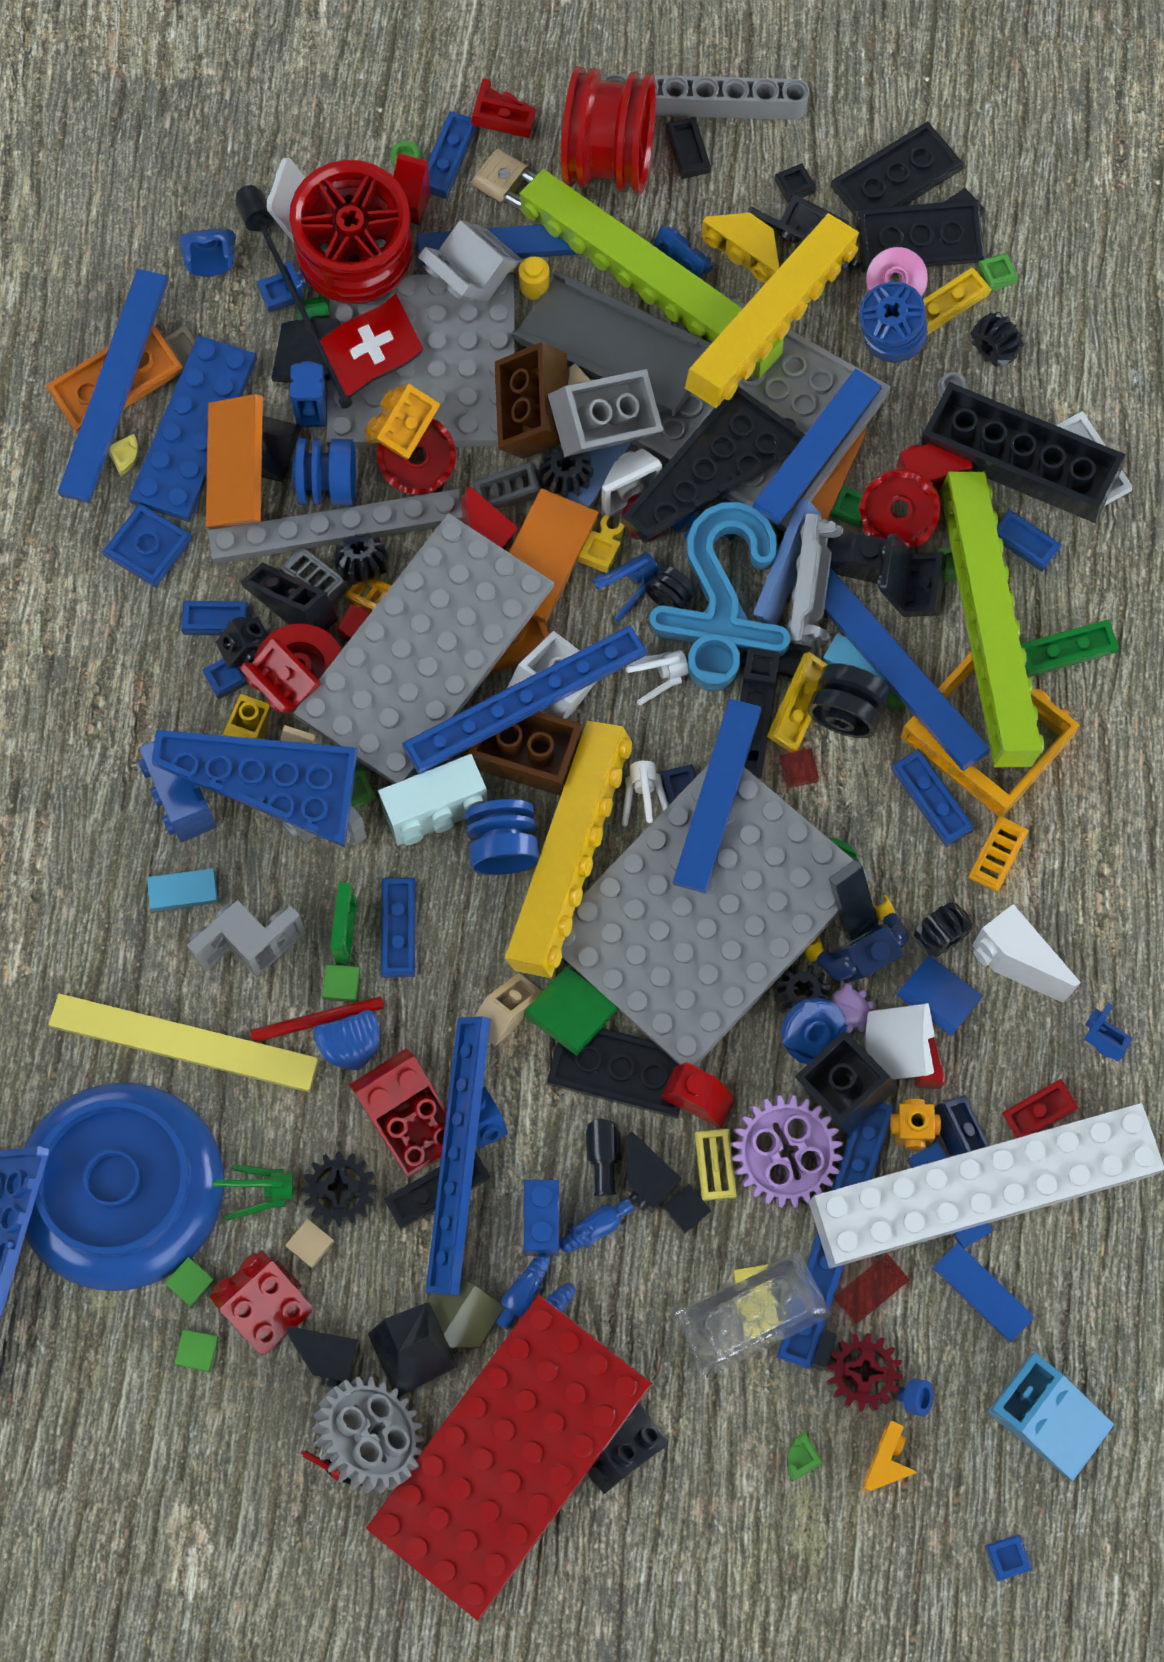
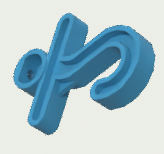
(723, 626)

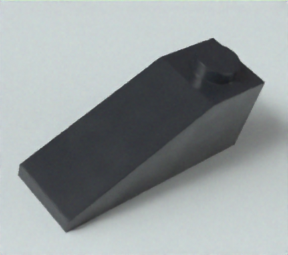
(857, 556)
(290, 597)

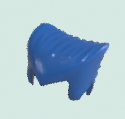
(208, 251)
(349, 1041)

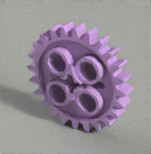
(814, 1138)

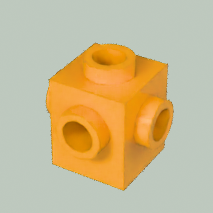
(910, 1135)

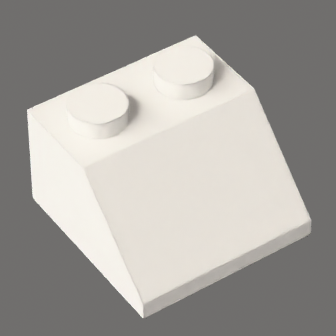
(546, 654)

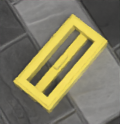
(718, 1194)

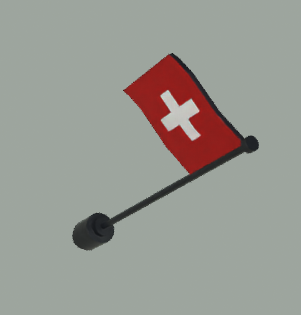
(357, 349)

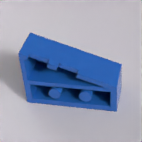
(182, 799)

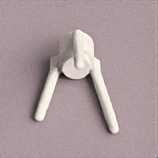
(669, 665)
(643, 780)

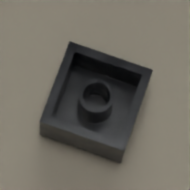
(846, 1082)

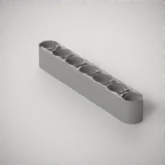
(719, 93)

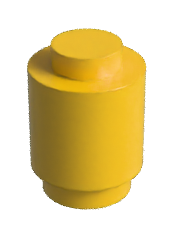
(534, 277)

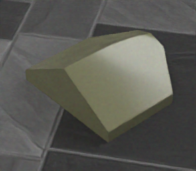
(466, 1316)

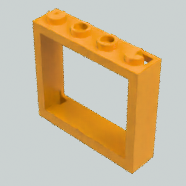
(972, 779)

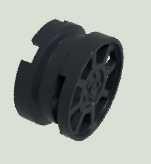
(670, 588)

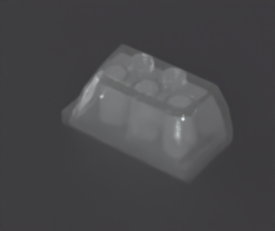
(752, 1314)

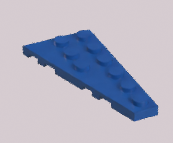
(283, 779)

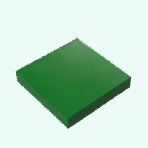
(343, 924)
(571, 1010)

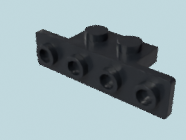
(799, 222)

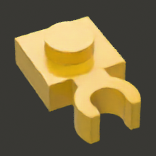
(602, 547)

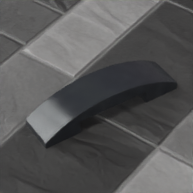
(758, 690)

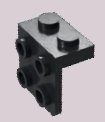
(911, 579)
(629, 1449)

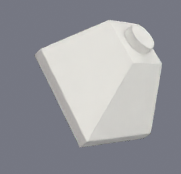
(628, 477)

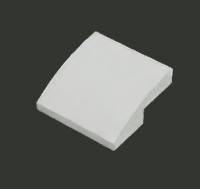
(899, 1040)

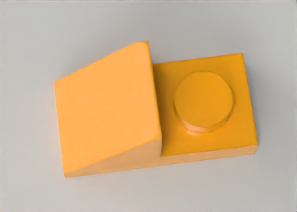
(882, 1469)

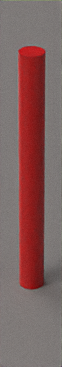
(315, 1019)

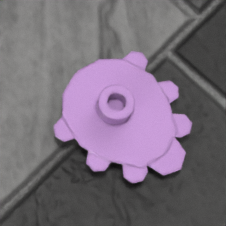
(853, 1006)

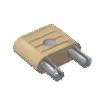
(501, 177)

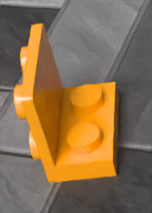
(402, 420)

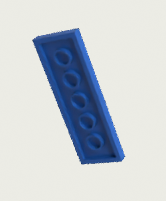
(178, 455)

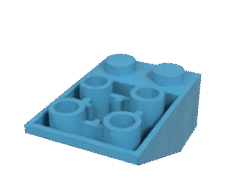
(1050, 1416)

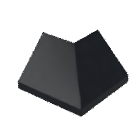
(277, 447)
(412, 1348)

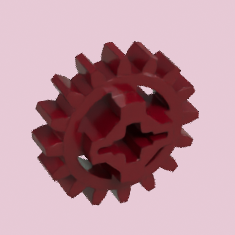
(862, 1388)

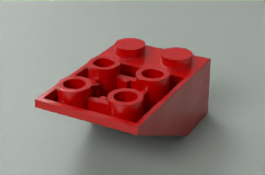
(404, 1110)

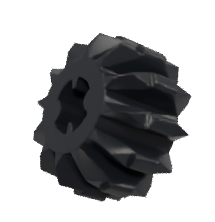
(997, 339)
(554, 475)
(361, 559)
(943, 929)
(801, 981)

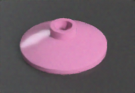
(899, 261)

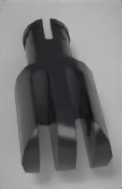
(603, 1153)

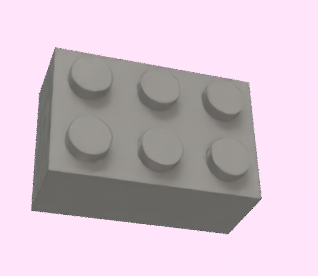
(605, 412)

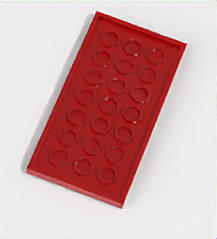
(509, 1457)

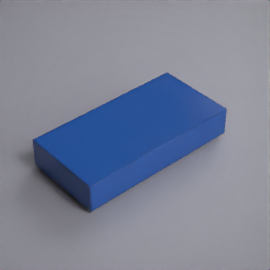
(1027, 540)
(210, 616)

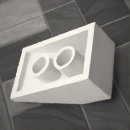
(1021, 954)

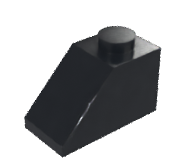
(648, 1175)
(326, 1355)

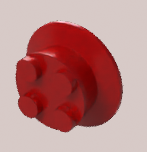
(309, 644)

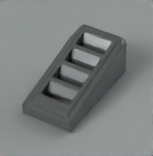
(505, 477)
(337, 584)

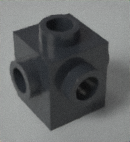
(241, 640)

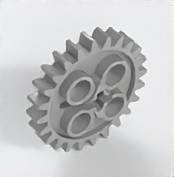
(368, 1435)

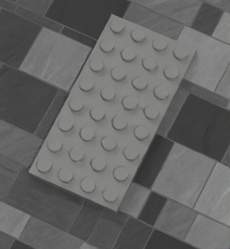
(424, 647)

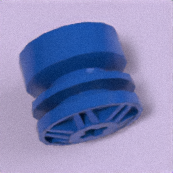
(893, 337)
(325, 471)
(502, 837)

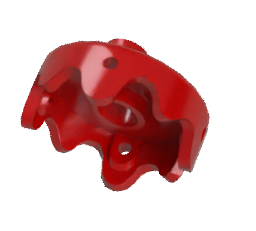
(428, 475)
(903, 485)

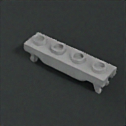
(812, 580)

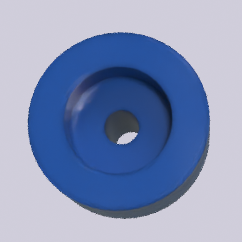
(917, 1397)

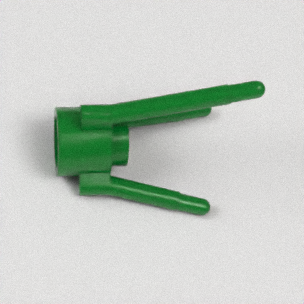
(276, 1185)

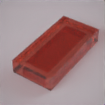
(871, 1288)

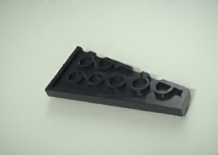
(721, 454)

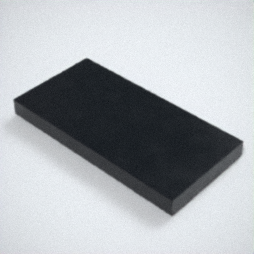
(898, 171)
(935, 231)
(617, 1070)

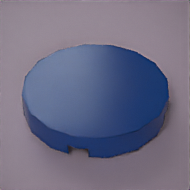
(811, 1028)

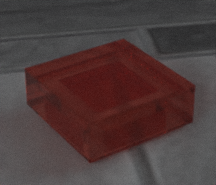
(799, 768)

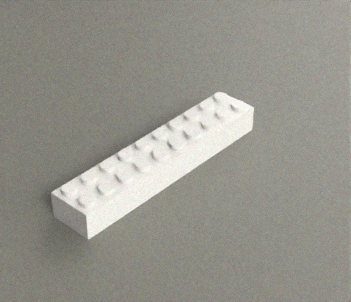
(985, 1185)

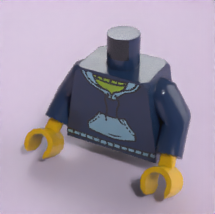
(865, 953)

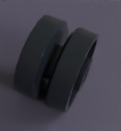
(848, 700)

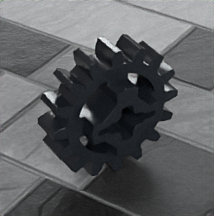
(355, 1189)

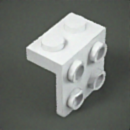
(285, 184)

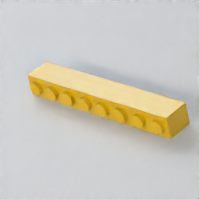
(771, 311)
(569, 849)

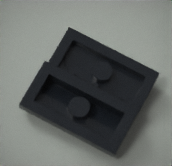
(297, 346)

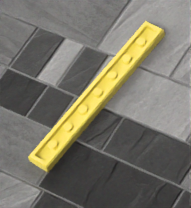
(184, 1042)

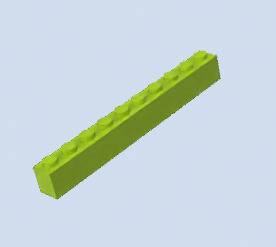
(632, 260)
(991, 620)

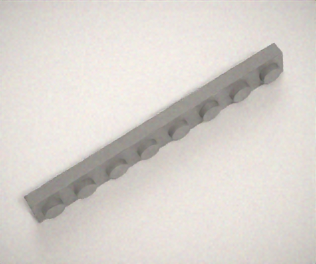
(333, 526)

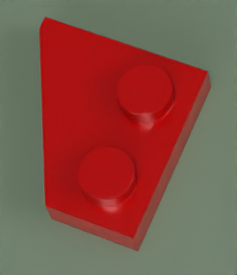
(502, 112)

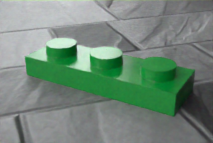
(1069, 648)

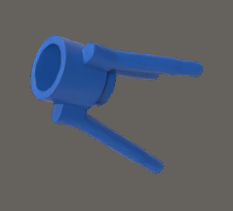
(638, 570)

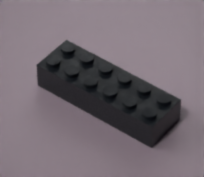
(1025, 452)

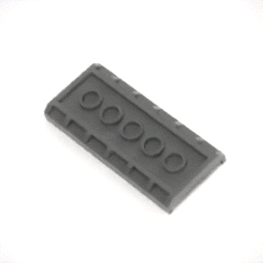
(612, 338)

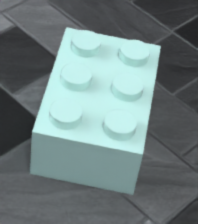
(432, 800)

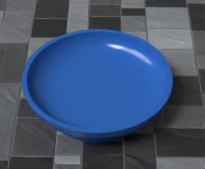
(123, 1186)

